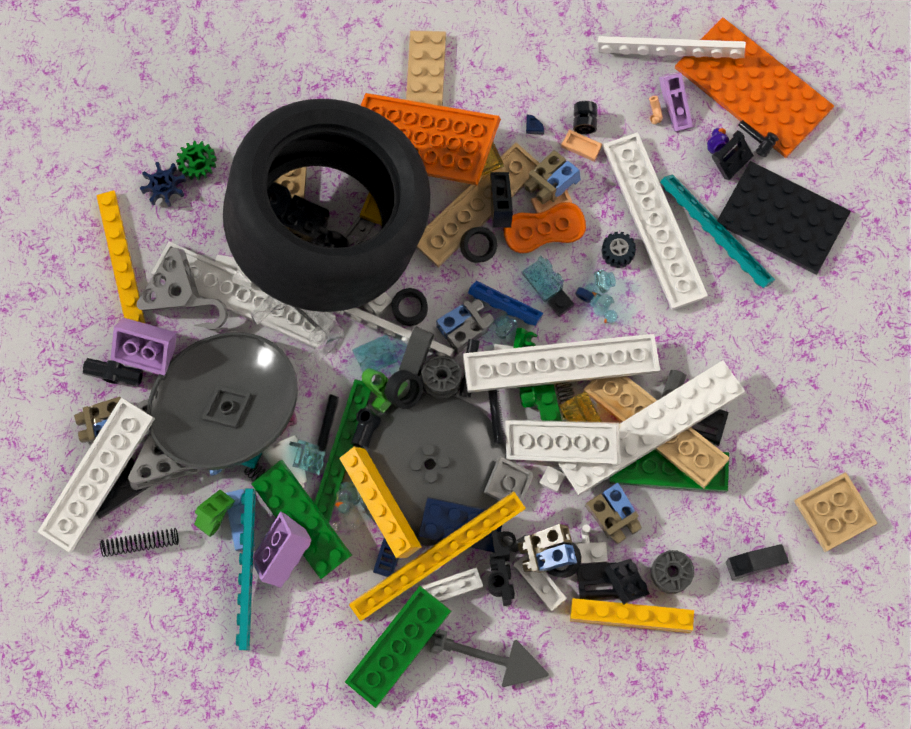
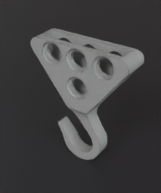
(166, 294)
(152, 463)

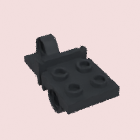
(503, 572)

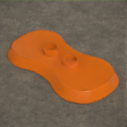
(558, 224)

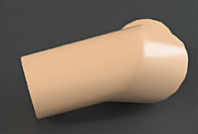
(656, 110)

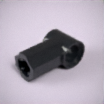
(367, 423)

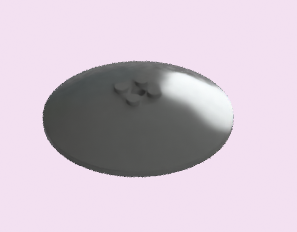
(217, 373)
(437, 430)

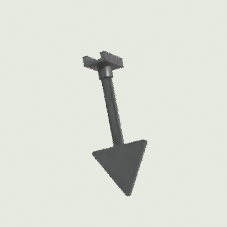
(519, 666)

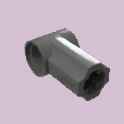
(674, 381)

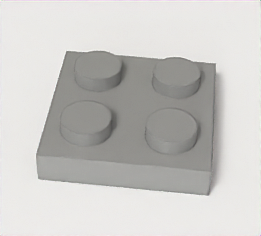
(508, 478)

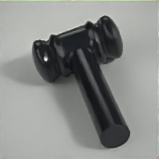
(766, 143)

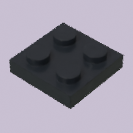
(627, 581)

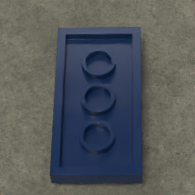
(445, 517)

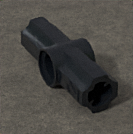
(112, 372)

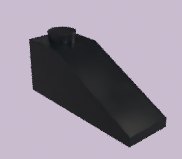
(501, 200)
(756, 561)

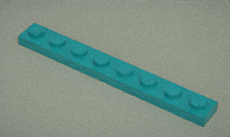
(717, 230)
(246, 577)

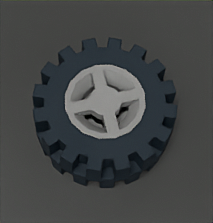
(622, 244)

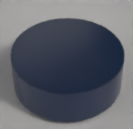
(584, 295)

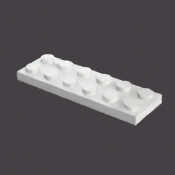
(562, 441)

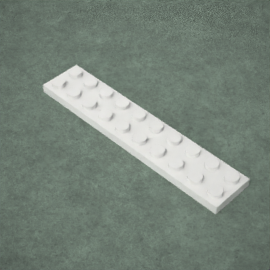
(655, 221)
(216, 282)
(561, 363)
(660, 424)

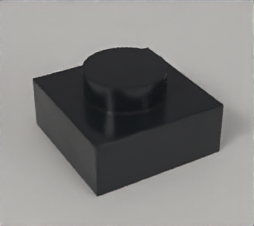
(560, 303)

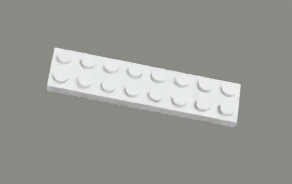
(96, 475)

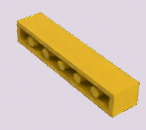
(380, 502)
(632, 615)

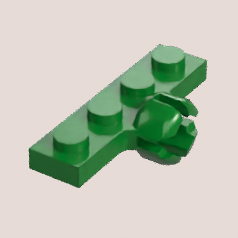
(544, 399)

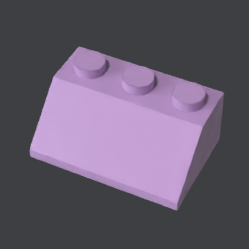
(143, 346)
(280, 550)

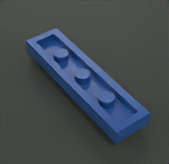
(508, 304)

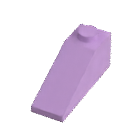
(676, 100)

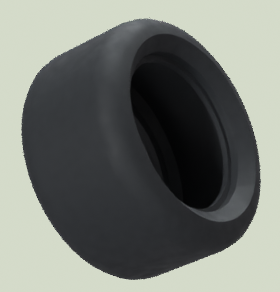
(340, 138)

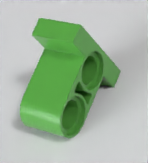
(377, 387)
(212, 512)

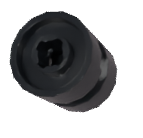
(585, 117)

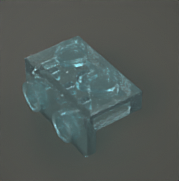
(544, 279)
(376, 354)
(308, 457)

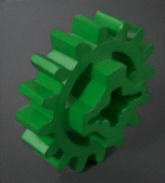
(196, 153)

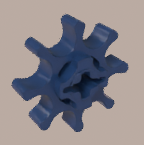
(163, 178)

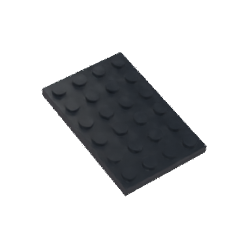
(783, 217)

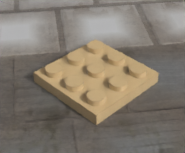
(835, 512)

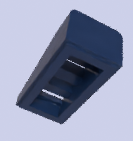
(382, 553)

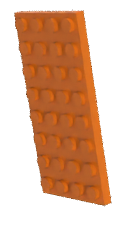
(757, 89)
(448, 139)

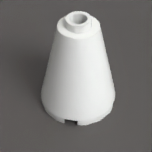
(287, 453)

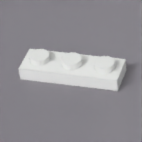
(455, 585)
(542, 585)

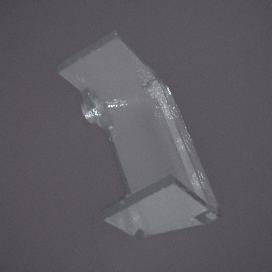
(323, 338)

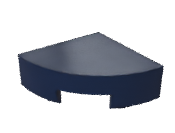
(533, 125)

